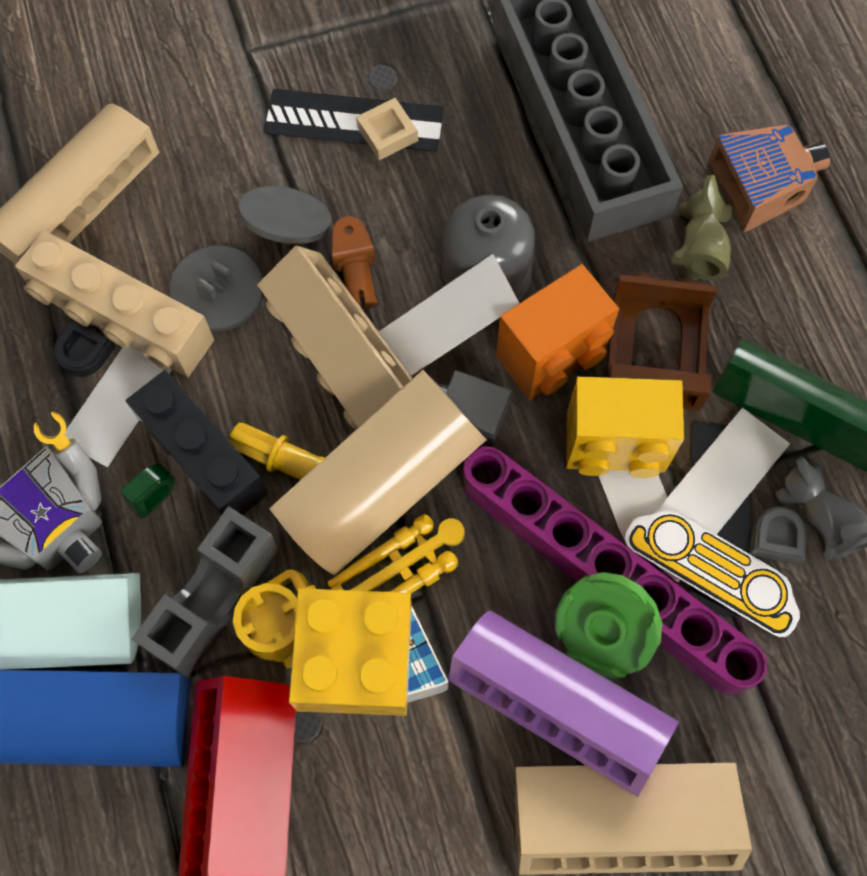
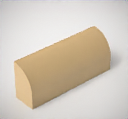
(77, 181)
(377, 474)
(588, 824)

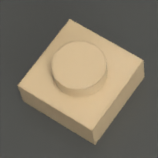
(387, 128)

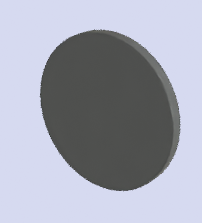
(284, 215)
(218, 285)

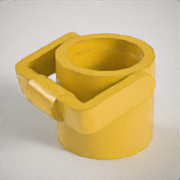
(267, 618)

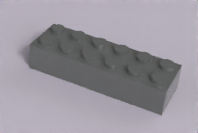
(588, 114)

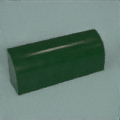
(796, 401)

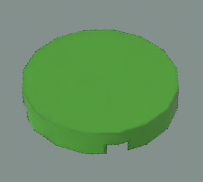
(609, 624)

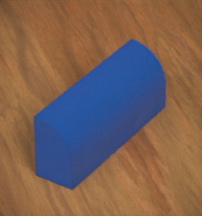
(93, 718)

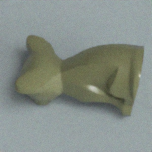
(706, 243)

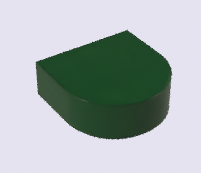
(148, 490)

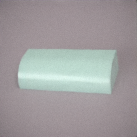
(69, 620)

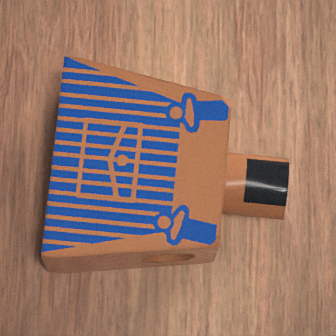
(766, 171)

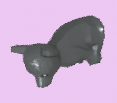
(836, 517)

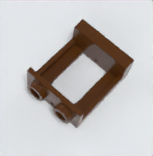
(691, 305)

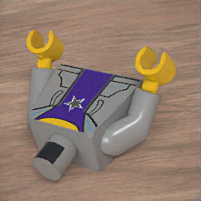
(51, 507)

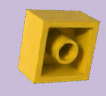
(624, 425)
(351, 652)

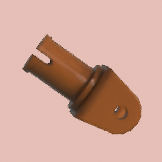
(353, 257)

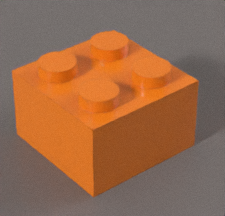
(556, 332)

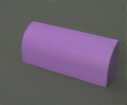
(562, 701)

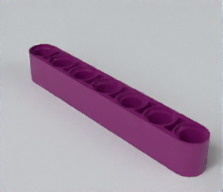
(598, 544)

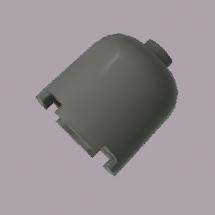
(489, 227)

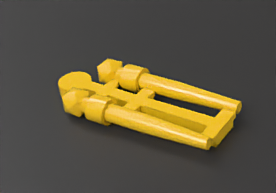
(449, 533)

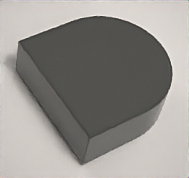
(779, 536)

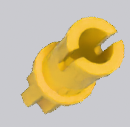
(273, 451)

